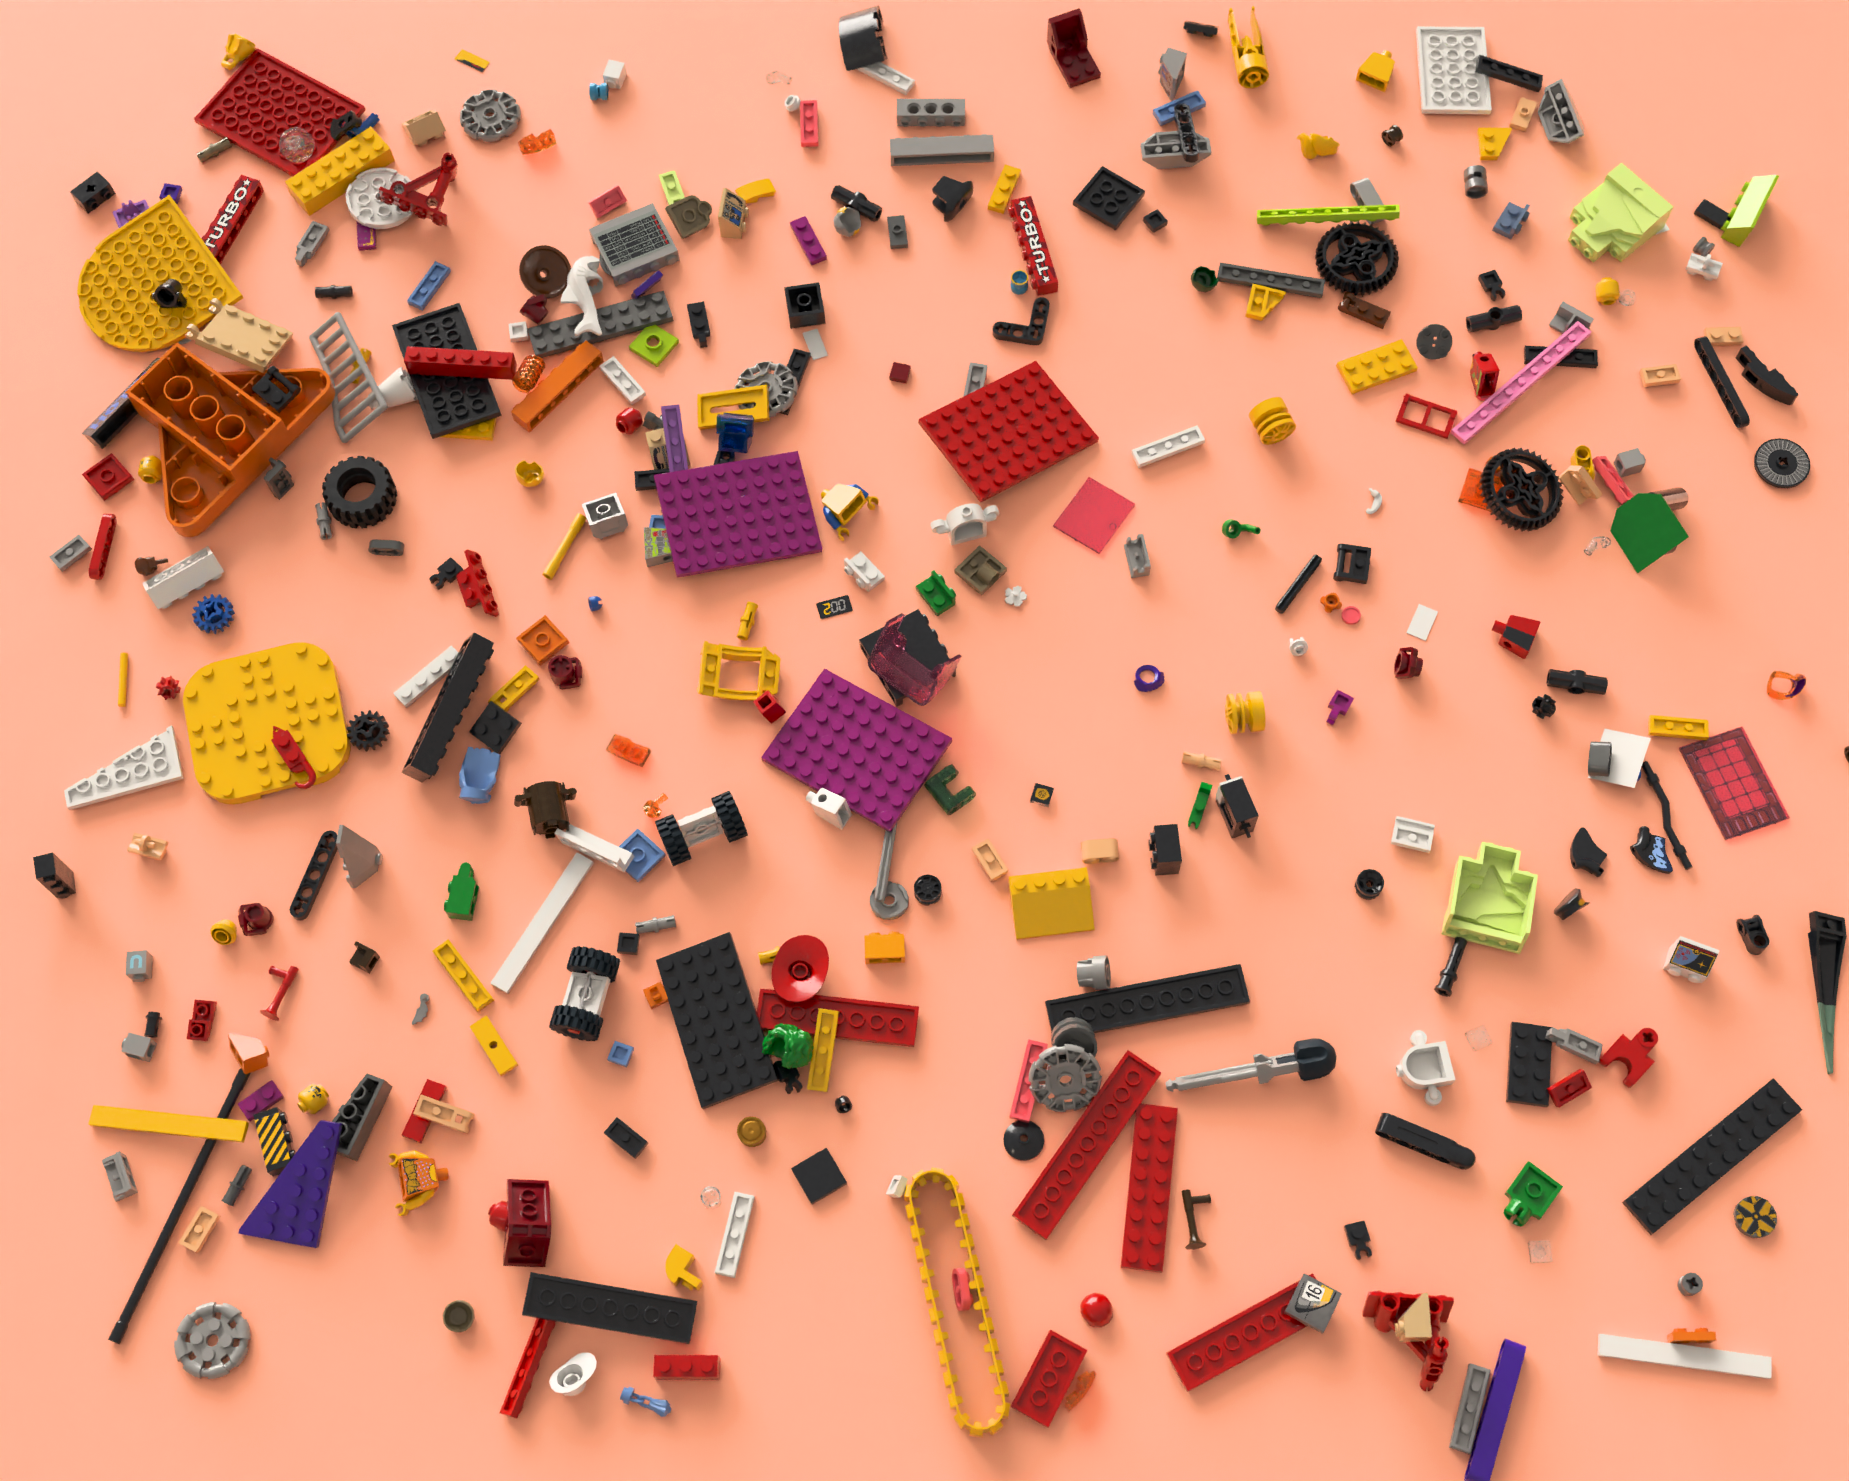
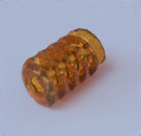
(528, 373)

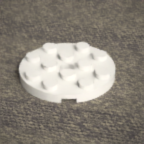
(363, 201)

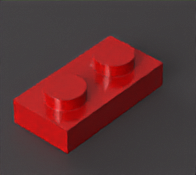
(1569, 1088)

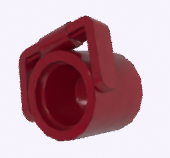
(563, 672)

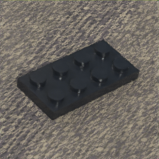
(1528, 1065)

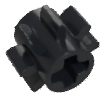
(1544, 706)

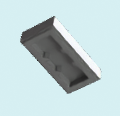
(897, 232)

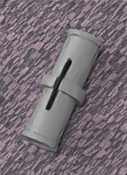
(323, 521)
(655, 924)

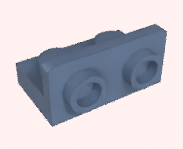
(1511, 219)

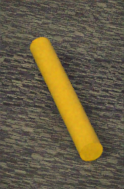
(122, 679)

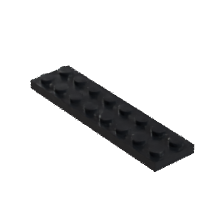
(609, 1308)

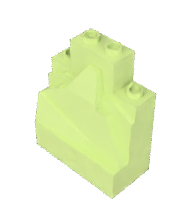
(1618, 216)
(1491, 899)

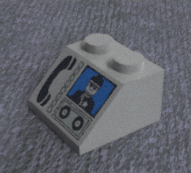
(1172, 71)

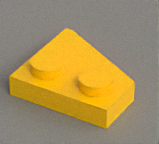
(1492, 142)

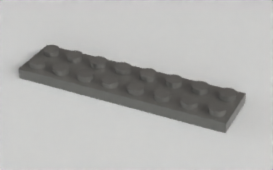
(613, 320)

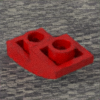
(202, 1020)

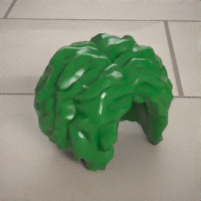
(790, 1045)

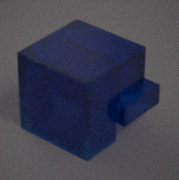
(735, 432)

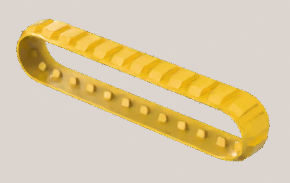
(937, 1175)

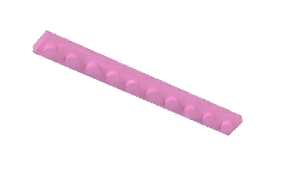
(1520, 382)

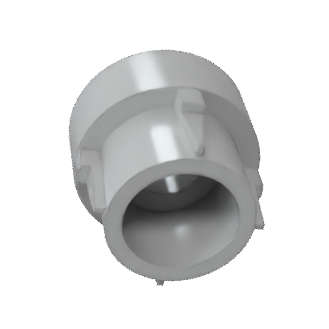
(1094, 972)

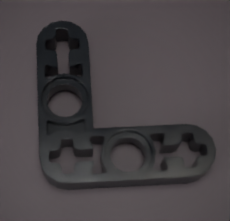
(1028, 331)

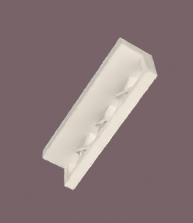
(595, 847)

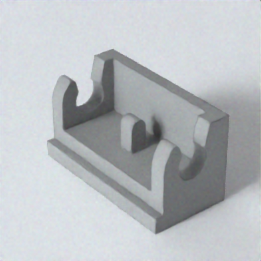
(1137, 557)
(119, 1176)

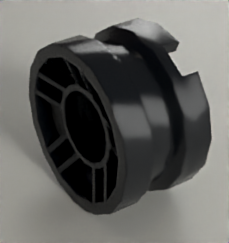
(1377, 884)

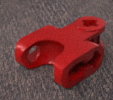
(1632, 1054)

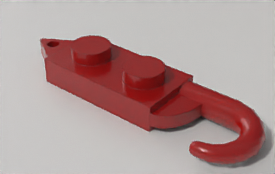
(293, 756)

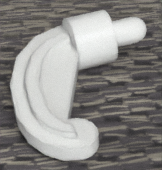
(1376, 503)

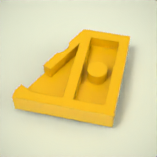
(1262, 301)

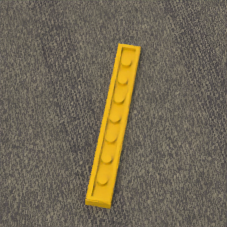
(168, 1123)

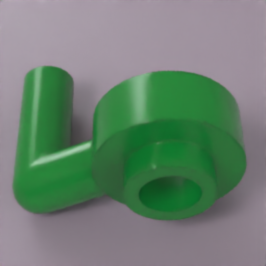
(1237, 528)

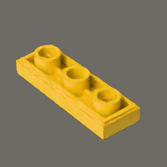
(488, 1036)

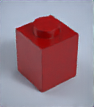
(769, 706)

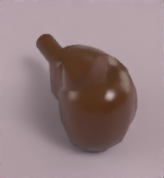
(148, 564)

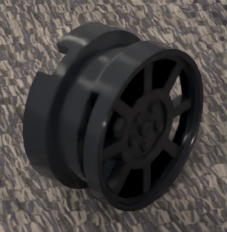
(927, 889)

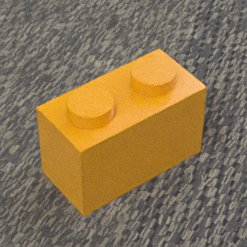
(884, 948)

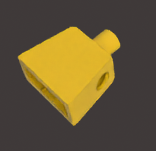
(1376, 70)

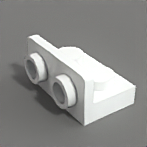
(864, 571)

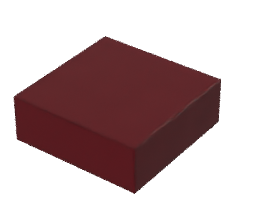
(900, 372)

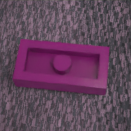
(260, 1100)

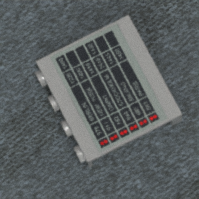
(634, 244)

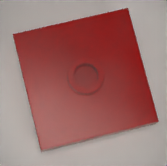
(107, 476)

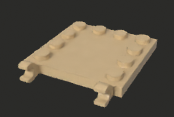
(241, 336)

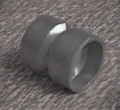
(1475, 181)

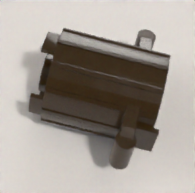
(546, 806)

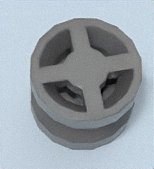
(1703, 247)
(1686, 1287)

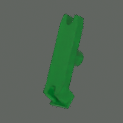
(1200, 804)

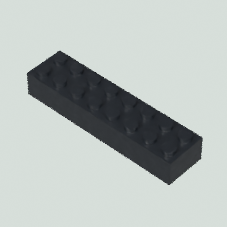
(448, 707)

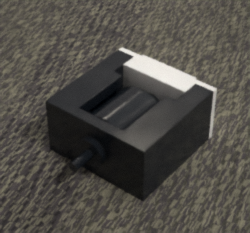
(1236, 806)

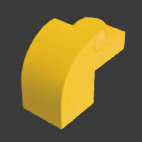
(676, 1268)

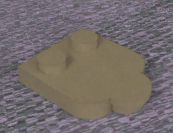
(689, 215)

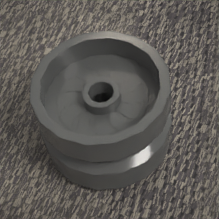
(1075, 1032)

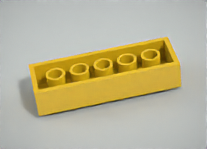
(333, 173)

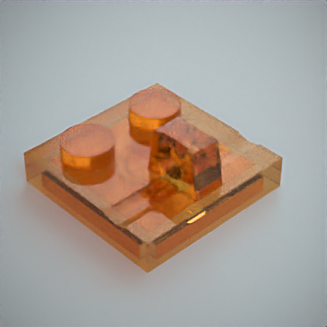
(1471, 493)

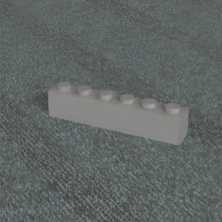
(942, 150)

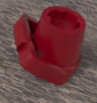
(535, 308)
(1407, 665)
(256, 916)

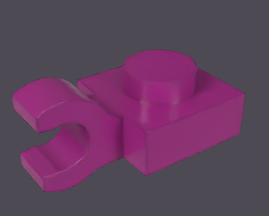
(1339, 704)

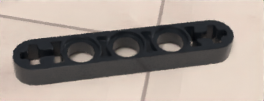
(1186, 137)
(316, 884)

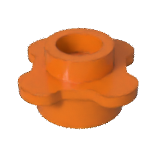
(1331, 597)

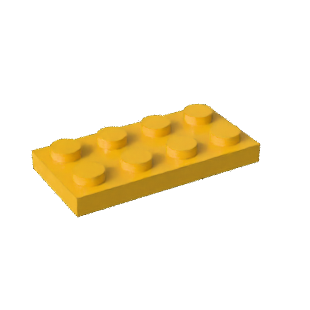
(1376, 366)

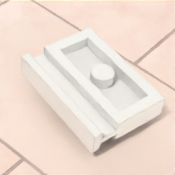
(1412, 834)

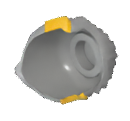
(847, 221)

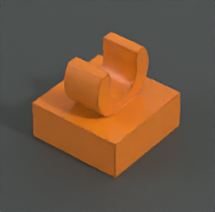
(655, 995)

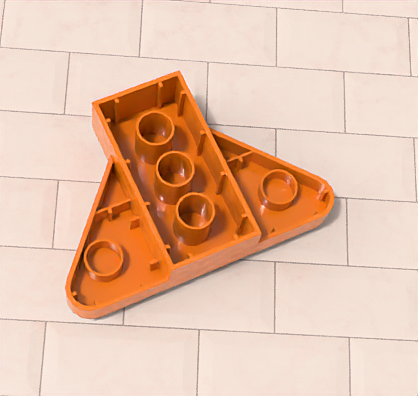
(218, 430)

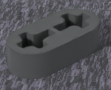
(386, 547)

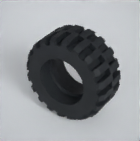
(353, 472)

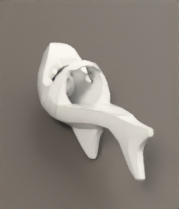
(581, 294)

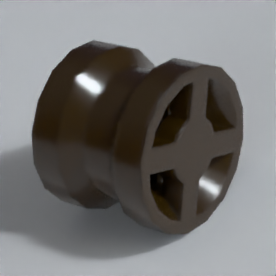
(1392, 135)

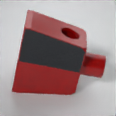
(1517, 634)

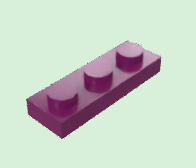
(808, 240)

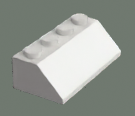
(183, 577)

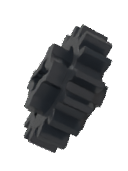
(376, 732)

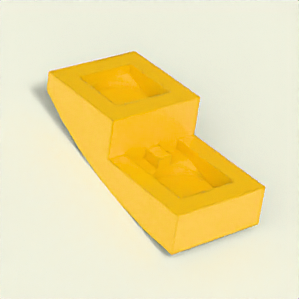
(754, 190)

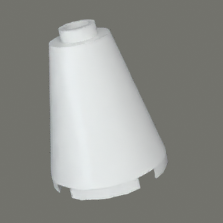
(396, 389)

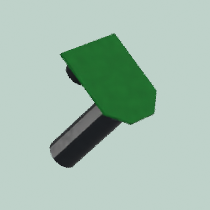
(1648, 526)

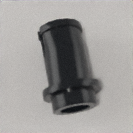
(152, 1024)

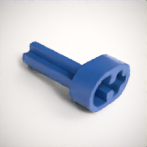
(371, 121)

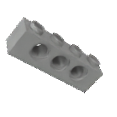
(930, 112)

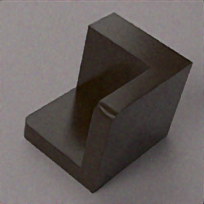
(364, 957)

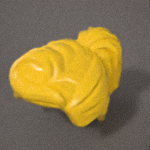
(1317, 145)

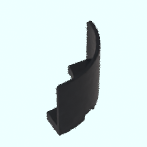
(861, 39)

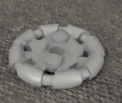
(491, 123)
(775, 383)
(1065, 1067)
(199, 1340)

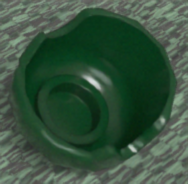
(1204, 279)

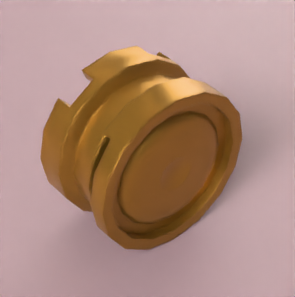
(751, 1131)

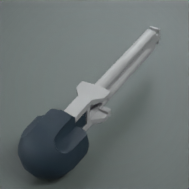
(1311, 1059)

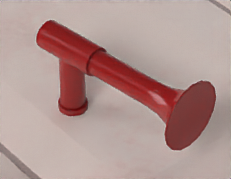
(271, 1011)

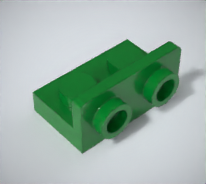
(936, 593)

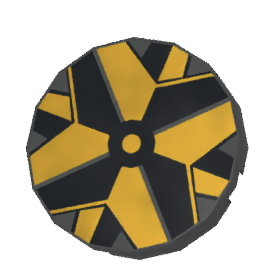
(1755, 1217)

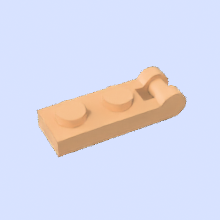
(443, 1113)

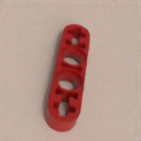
(102, 546)

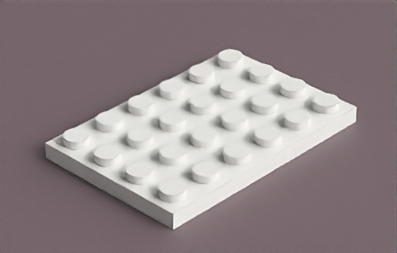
(1448, 70)

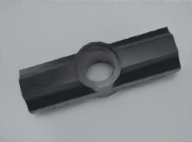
(856, 201)
(1486, 321)
(1577, 681)

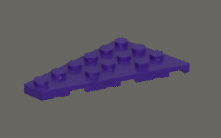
(298, 1198)

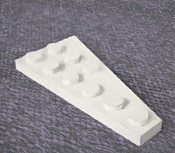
(136, 770)

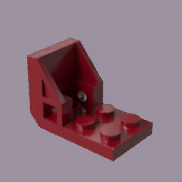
(1068, 46)
(527, 1223)

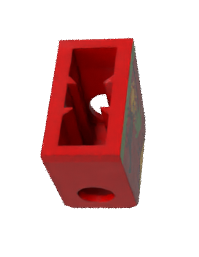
(1484, 366)

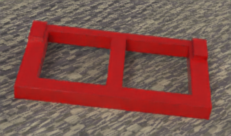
(1444, 434)

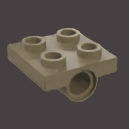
(980, 570)

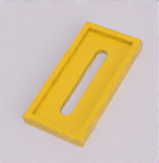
(733, 397)

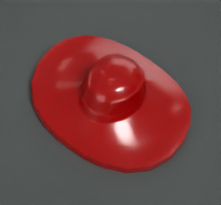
(800, 968)

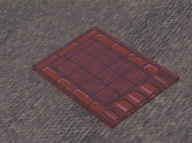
(1734, 783)

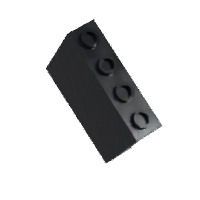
(921, 645)

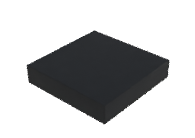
(819, 1176)

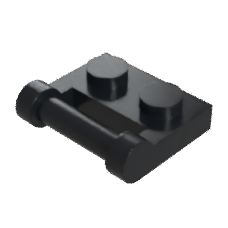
(271, 393)
(1358, 563)

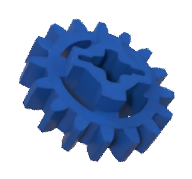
(213, 613)

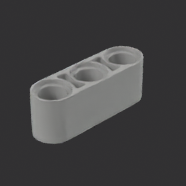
(1365, 195)

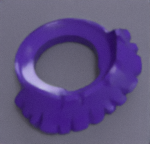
(1145, 687)

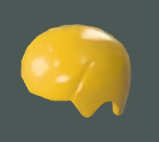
(529, 473)

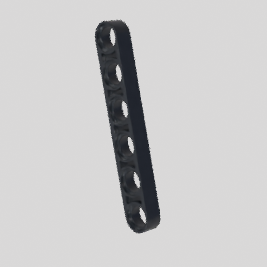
(1721, 382)

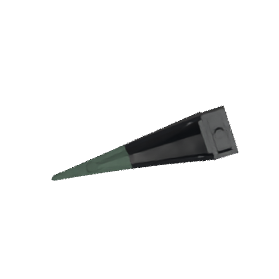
(1826, 950)

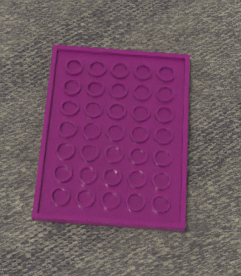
(737, 514)
(857, 749)

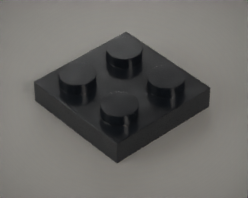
(495, 727)

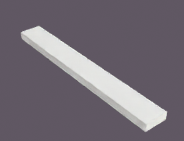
(542, 923)
(1684, 1356)

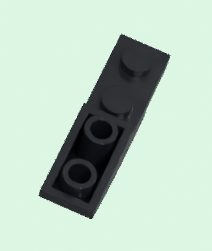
(1768, 382)

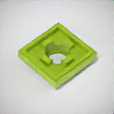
(654, 354)

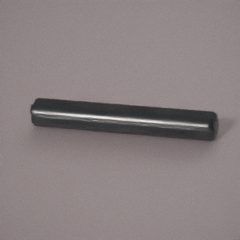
(1298, 584)

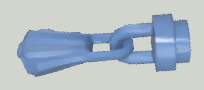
(659, 1406)

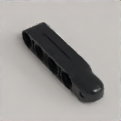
(1424, 1141)

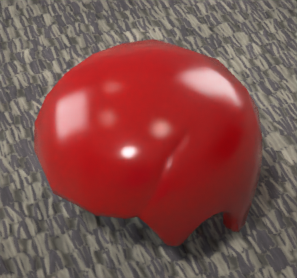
(1096, 1310)

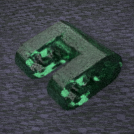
(937, 788)

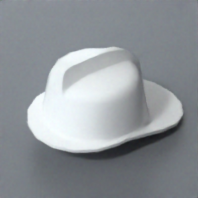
(573, 1375)

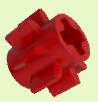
(168, 687)

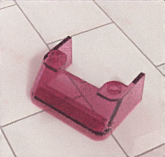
(904, 671)

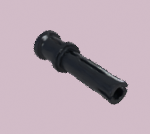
(1448, 975)

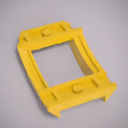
(710, 670)

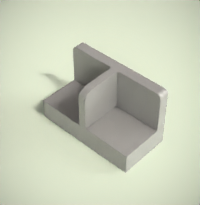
(1568, 316)

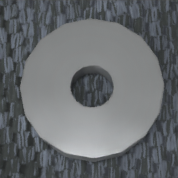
(892, 911)

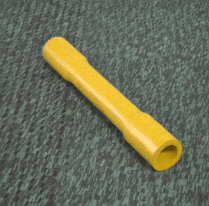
(574, 529)

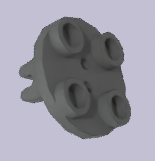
(1442, 343)

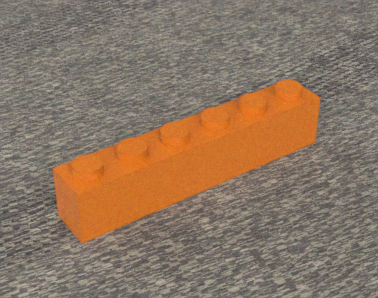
(557, 386)

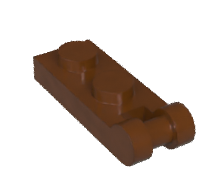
(1364, 310)

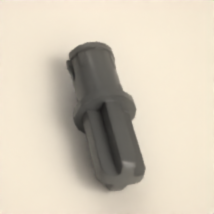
(237, 1185)

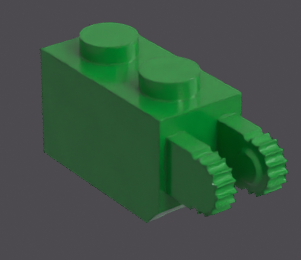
(462, 894)

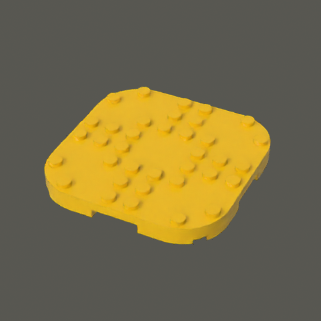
(233, 714)

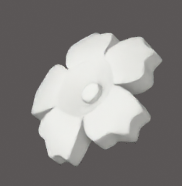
(1015, 596)

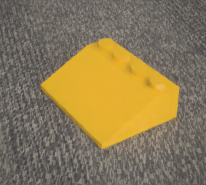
(1051, 903)

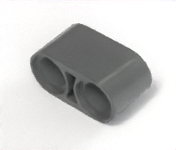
(1599, 758)

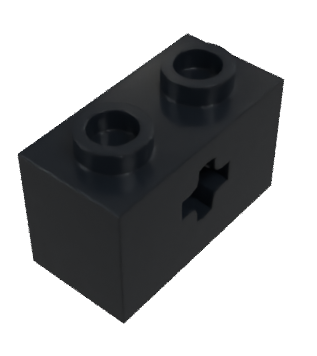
(92, 192)

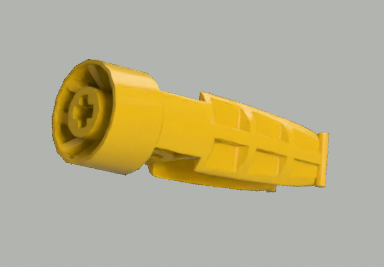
(1248, 58)

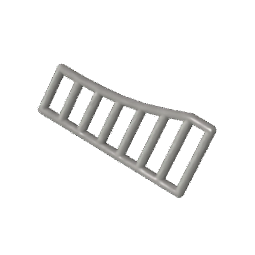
(363, 368)

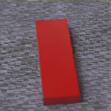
(416, 1126)

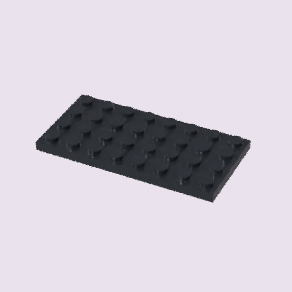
(447, 401)
(716, 1020)

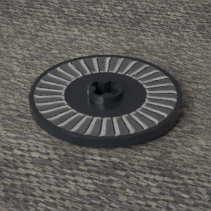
(1786, 475)

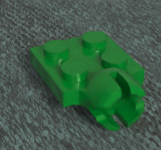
(1530, 1194)

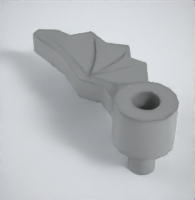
(421, 1012)

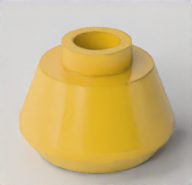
(224, 932)

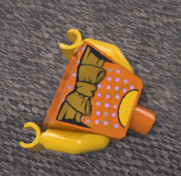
(417, 1178)

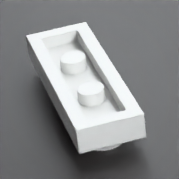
(622, 380)

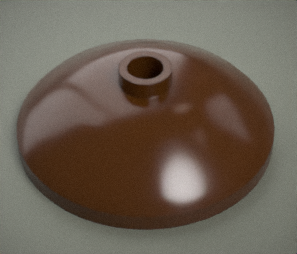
(552, 264)

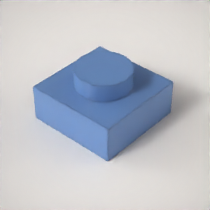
(620, 1054)

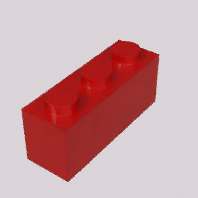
(686, 1367)

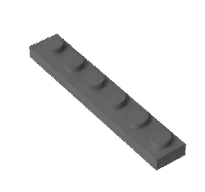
(1277, 280)

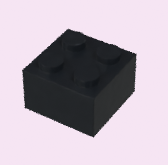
(804, 305)
(1165, 849)

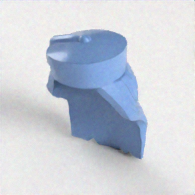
(478, 775)

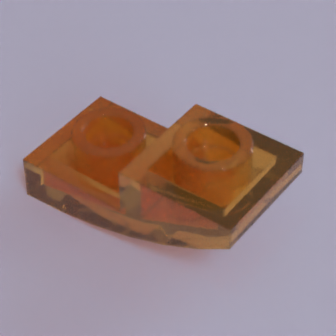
(536, 144)
(628, 751)
(1084, 1385)

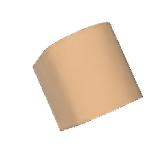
(1099, 851)

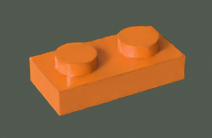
(1681, 1336)

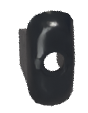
(951, 196)

